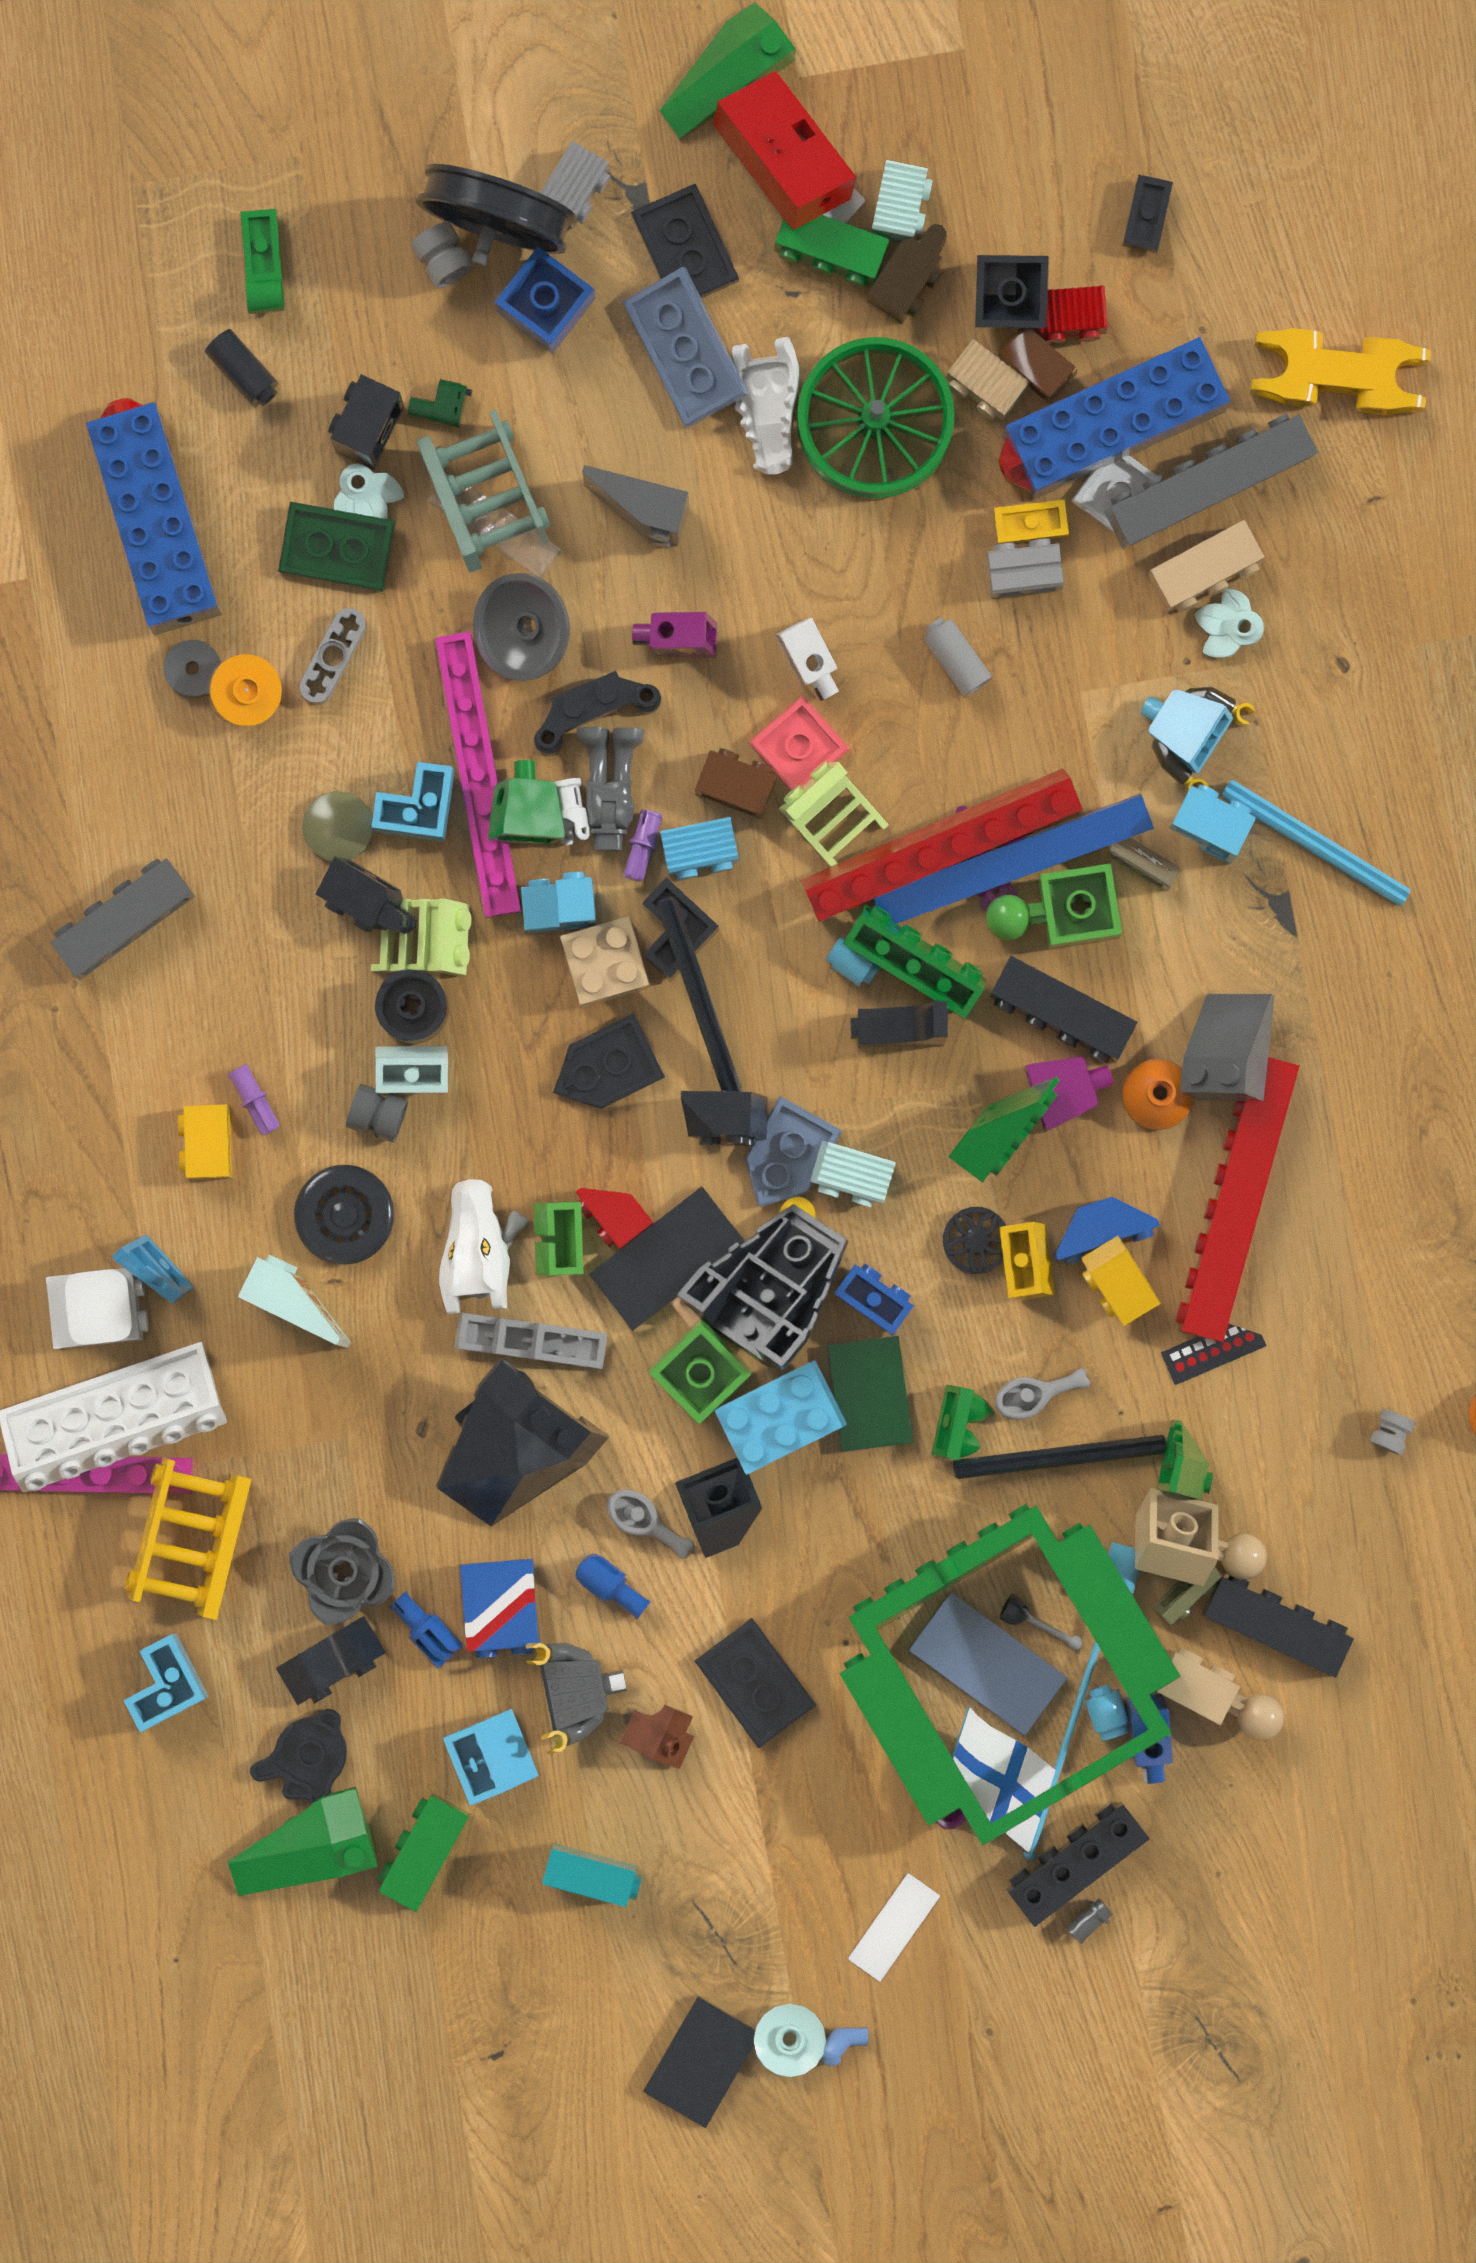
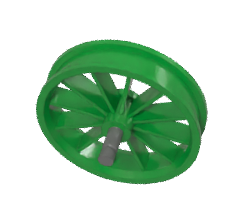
(875, 417)

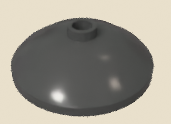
(505, 631)

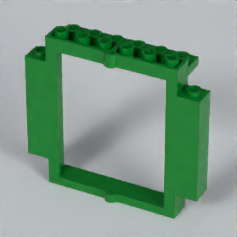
(1102, 1603)

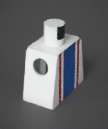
(797, 645)

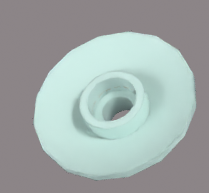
(794, 2058)

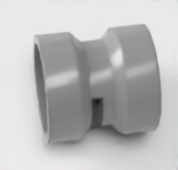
(1396, 1424)

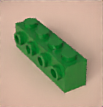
(915, 960)

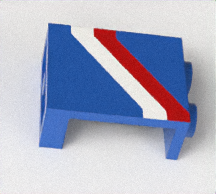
(499, 1606)

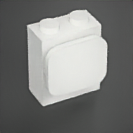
(96, 1308)

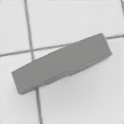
(530, 1340)

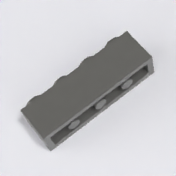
(122, 918)

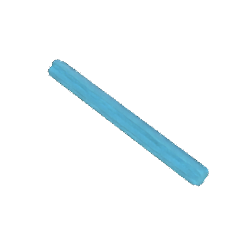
(1317, 843)

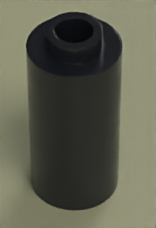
(242, 368)

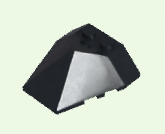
(769, 1286)
(514, 1446)

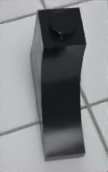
(902, 1026)

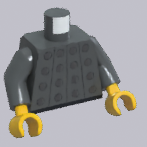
(574, 1691)

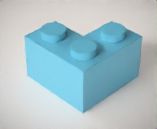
(424, 813)
(1213, 823)
(559, 905)
(175, 1686)

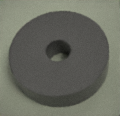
(180, 658)

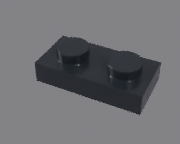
(1147, 213)

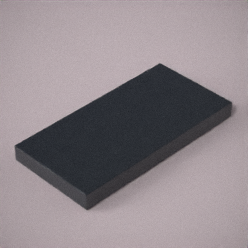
(665, 1257)

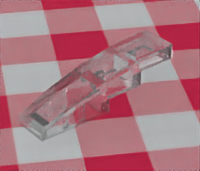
(523, 549)

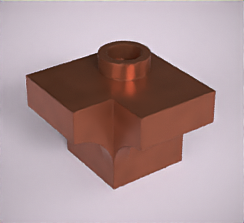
(660, 1735)

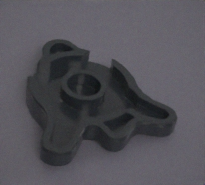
(306, 1756)

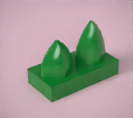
(957, 1409)

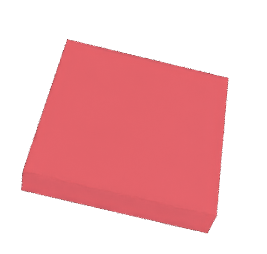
(798, 744)

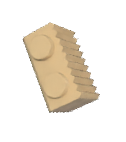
(986, 381)

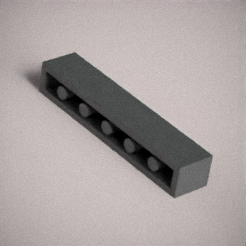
(1210, 481)

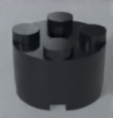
(392, 1000)

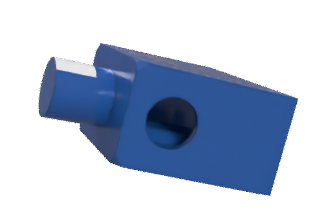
(1155, 1757)

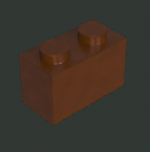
(736, 783)

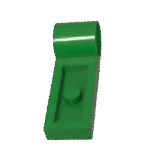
(262, 261)

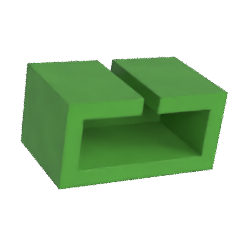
(560, 1236)

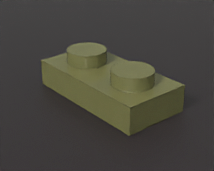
(1179, 1600)

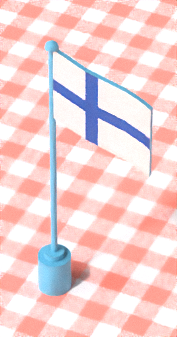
(1006, 1771)

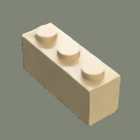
(1207, 568)

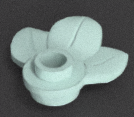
(372, 496)
(1224, 623)

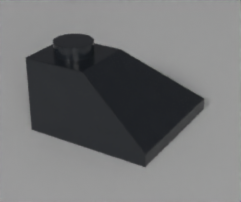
(1012, 291)
(720, 1505)

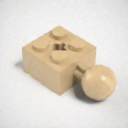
(1182, 1541)
(1215, 1694)

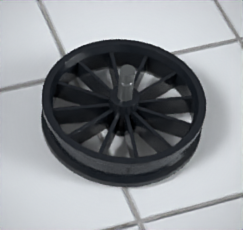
(495, 210)

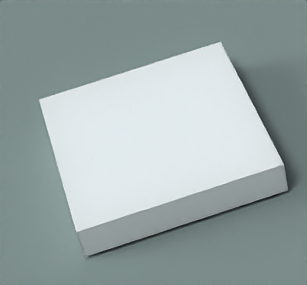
(1108, 483)

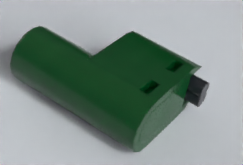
(446, 408)

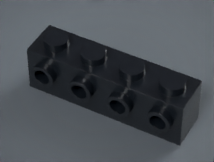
(1077, 1863)

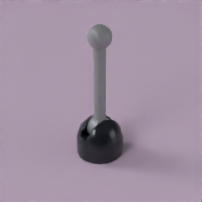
(1016, 1611)

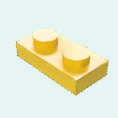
(1031, 522)

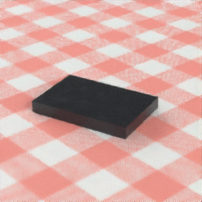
(683, 234)
(755, 1683)
(701, 2062)

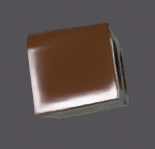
(1038, 363)

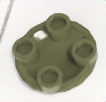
(337, 825)

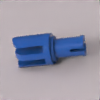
(609, 1584)
(427, 1631)

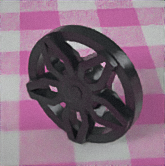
(974, 1240)

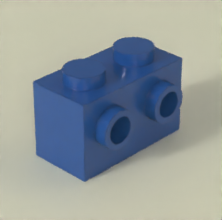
(873, 1299)

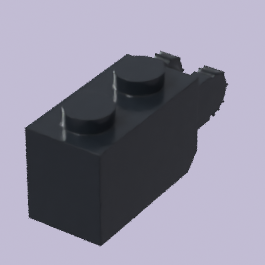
(365, 897)

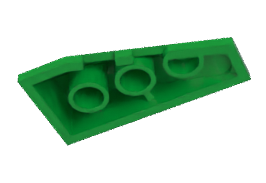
(738, 55)
(1183, 1465)
(315, 1846)

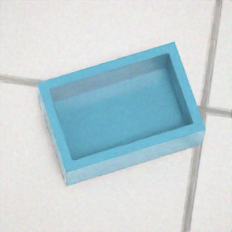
(780, 1417)

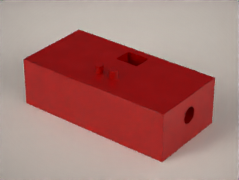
(784, 150)

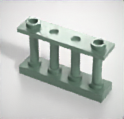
(450, 487)

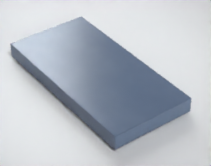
(685, 347)
(987, 1663)

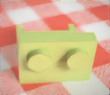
(806, 802)
(440, 939)

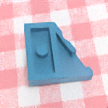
(154, 1268)

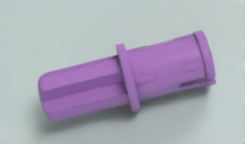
(642, 844)
(254, 1099)

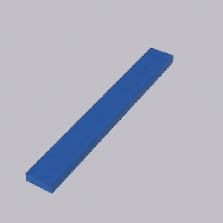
(1019, 858)

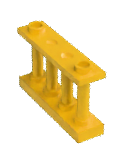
(214, 1562)

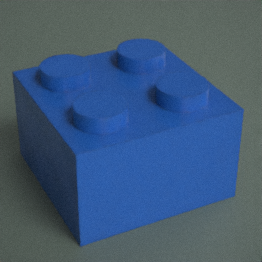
(545, 300)

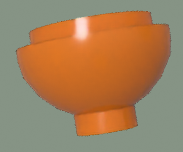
(1142, 1104)

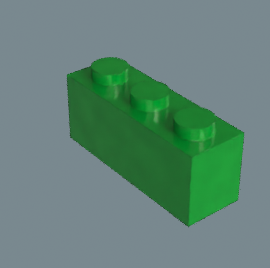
(834, 248)
(422, 1851)

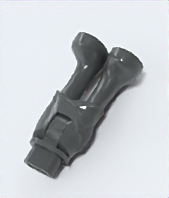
(609, 803)

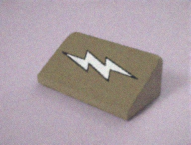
(1144, 862)

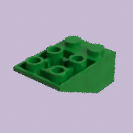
(1002, 1130)

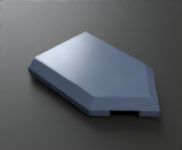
(786, 1160)

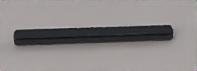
(698, 994)
(1059, 1456)

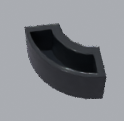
(330, 1661)

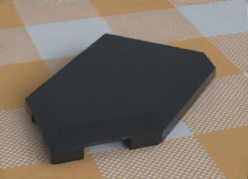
(608, 1065)

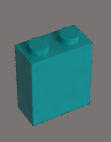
(591, 1875)

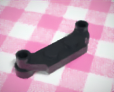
(591, 703)

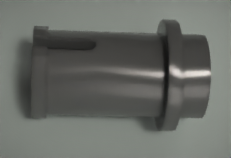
(1089, 1920)

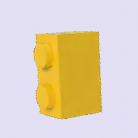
(206, 1142)
(1027, 1261)
(1119, 1280)

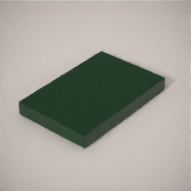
(337, 546)
(870, 1393)

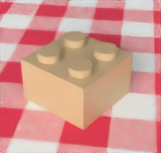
(605, 962)

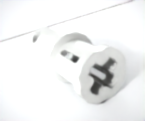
(572, 810)

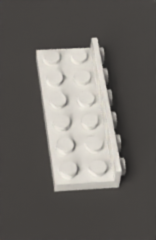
(111, 1417)

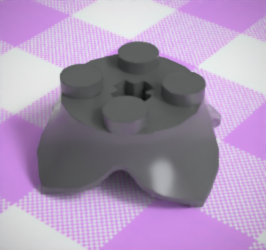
(314, 1565)

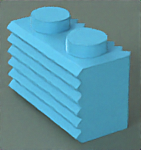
(700, 848)

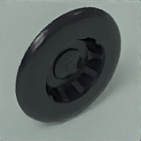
(344, 1214)

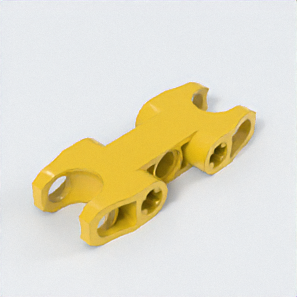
(1361, 374)

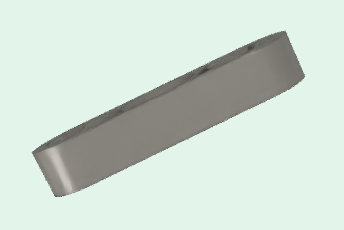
(352, 637)

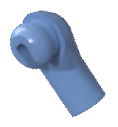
(840, 2040)

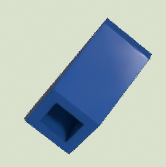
(1099, 1223)

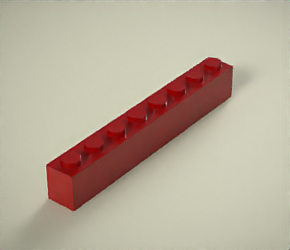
(941, 844)
(1236, 1206)

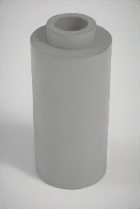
(956, 656)

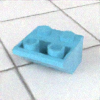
(490, 1757)

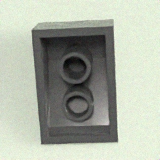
(648, 507)
(1229, 1048)

